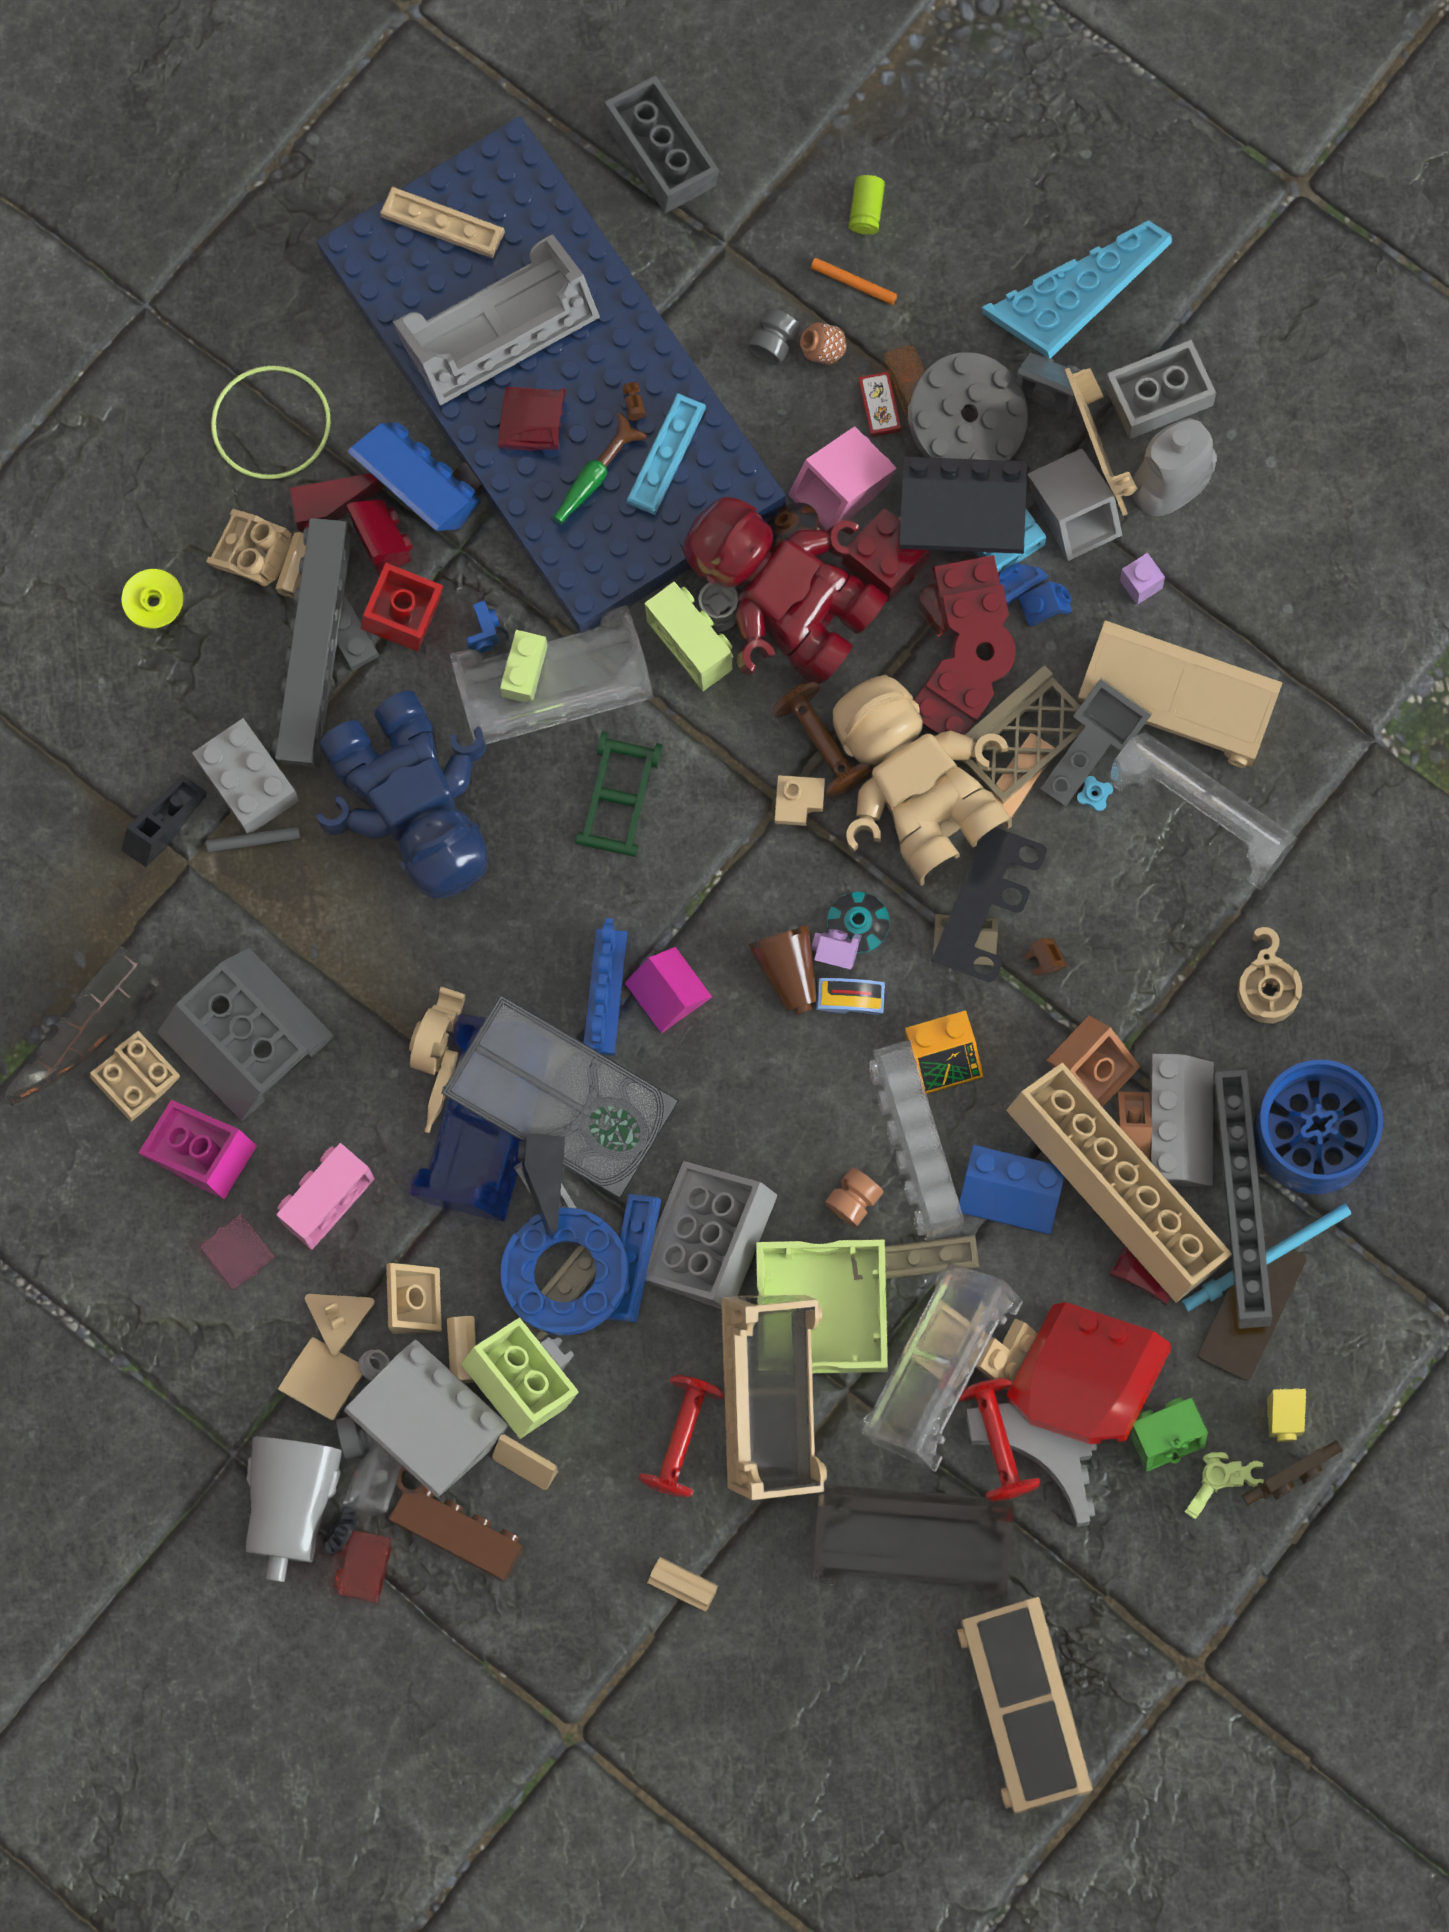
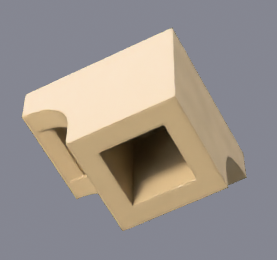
(797, 798)

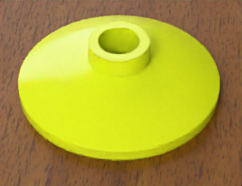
(150, 585)

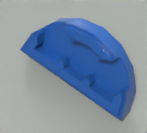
(1020, 579)

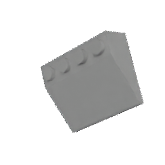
(708, 1234)
(427, 1418)

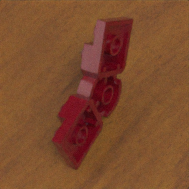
(974, 611)

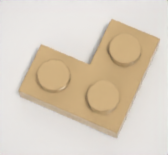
(1006, 1358)

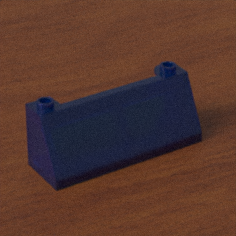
(471, 1156)

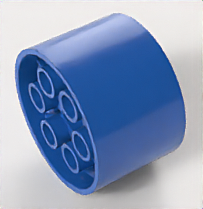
(1337, 1083)

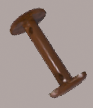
(793, 702)

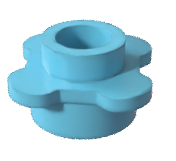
(1097, 802)

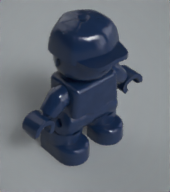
(410, 795)

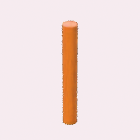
(854, 281)

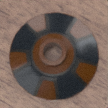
(791, 519)

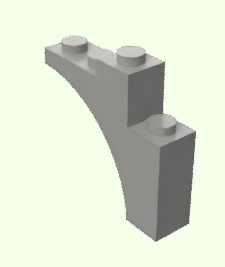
(1051, 1451)

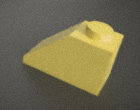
(1286, 1414)

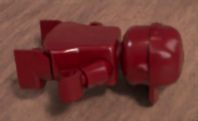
(785, 586)

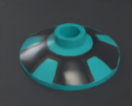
(875, 915)

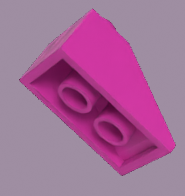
(198, 1148)

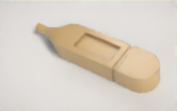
(437, 1098)

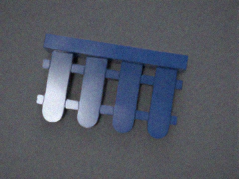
(605, 988)

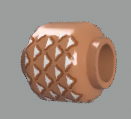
(823, 343)

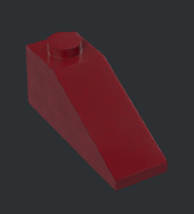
(330, 498)

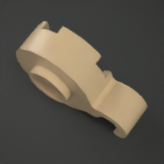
(1269, 970)
(430, 1035)

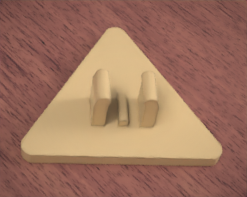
(338, 1317)

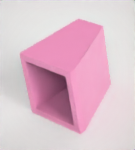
(842, 478)

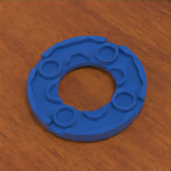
(573, 1316)

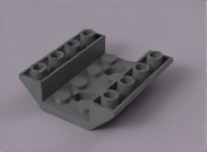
(224, 1045)

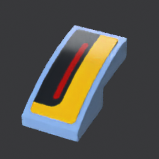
(851, 995)

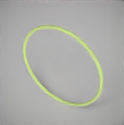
(281, 475)

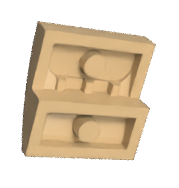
(322, 1379)

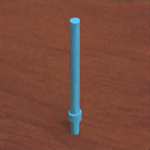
(1213, 1289)

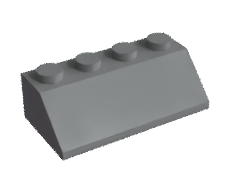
(1182, 1119)

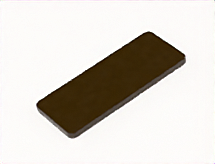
(1241, 1349)

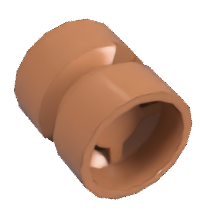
(854, 1196)

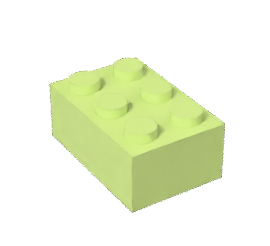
(689, 635)
(519, 1378)

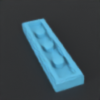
(666, 454)

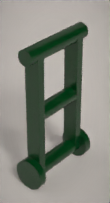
(604, 749)

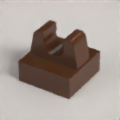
(1048, 955)

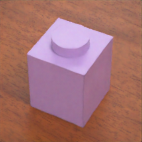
(1142, 578)

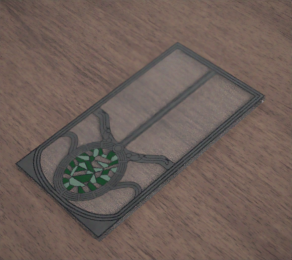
(549, 1083)

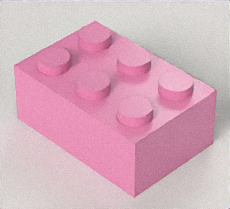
(324, 1195)

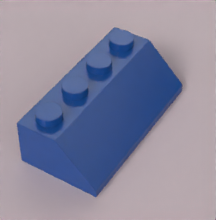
(416, 476)

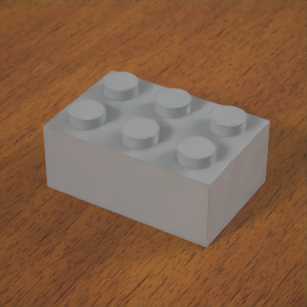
(1160, 389)
(245, 776)

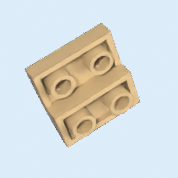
(134, 1076)

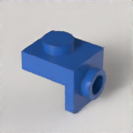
(1045, 602)
(488, 621)

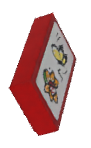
(879, 404)

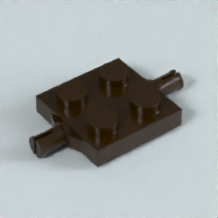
(1303, 1470)

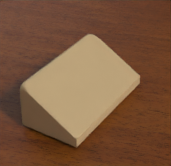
(524, 1462)

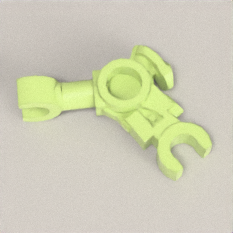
(1221, 1475)

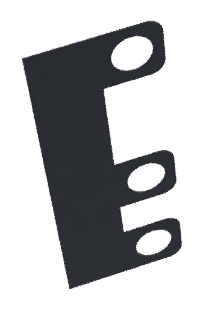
(979, 891)

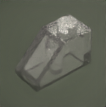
(373, 1482)

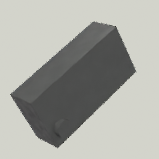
(660, 144)

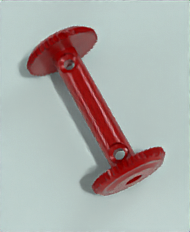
(984, 1393)
(681, 1436)

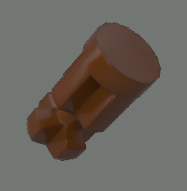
(634, 401)

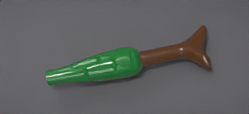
(595, 470)

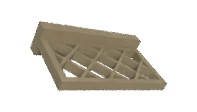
(1011, 710)

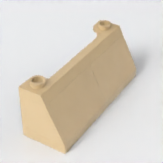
(1186, 691)

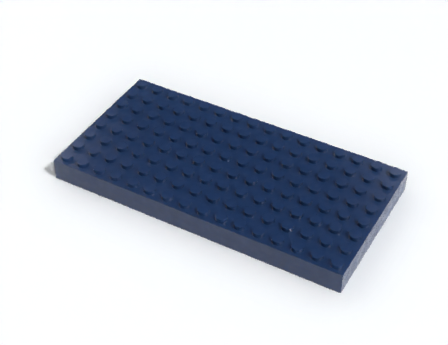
(605, 548)

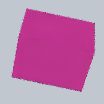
(667, 988)

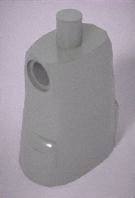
(1174, 467)
(288, 1499)

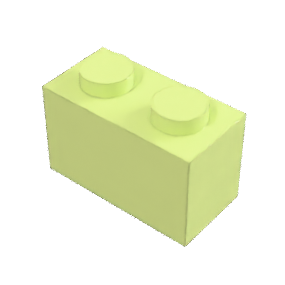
(523, 666)

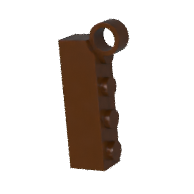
(455, 1532)

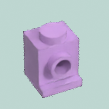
(836, 948)

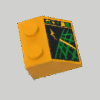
(945, 1051)

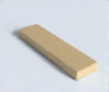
(442, 222)

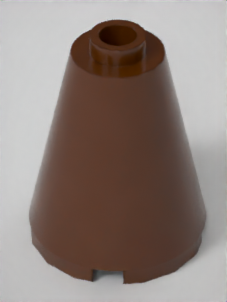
(788, 967)

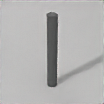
(253, 839)

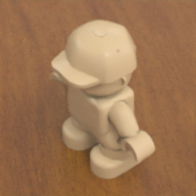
(913, 776)

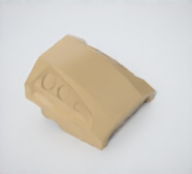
(251, 548)

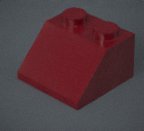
(379, 533)

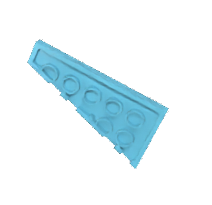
(1072, 294)

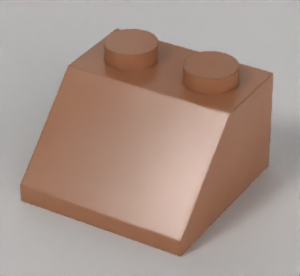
(1096, 1059)

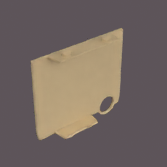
(1086, 392)

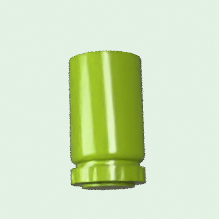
(866, 204)

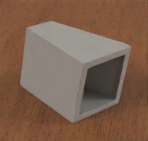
(1075, 504)

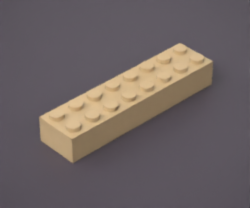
(1119, 1182)

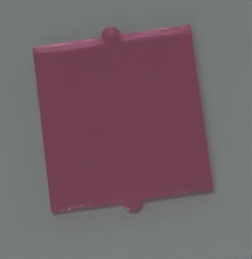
(237, 1251)

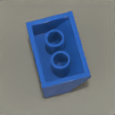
(1011, 1190)

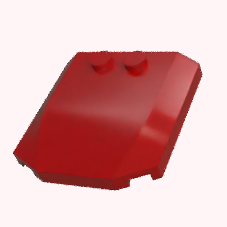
(1087, 1374)

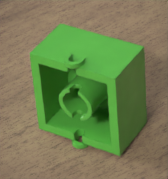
(1168, 1432)

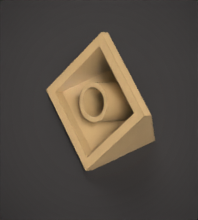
(413, 1298)

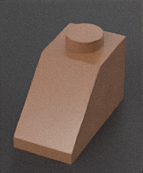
(1136, 1119)

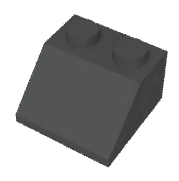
(1047, 383)

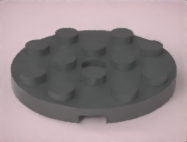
(971, 382)

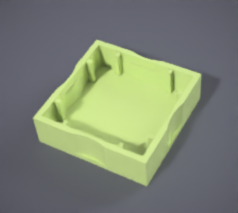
(853, 1311)

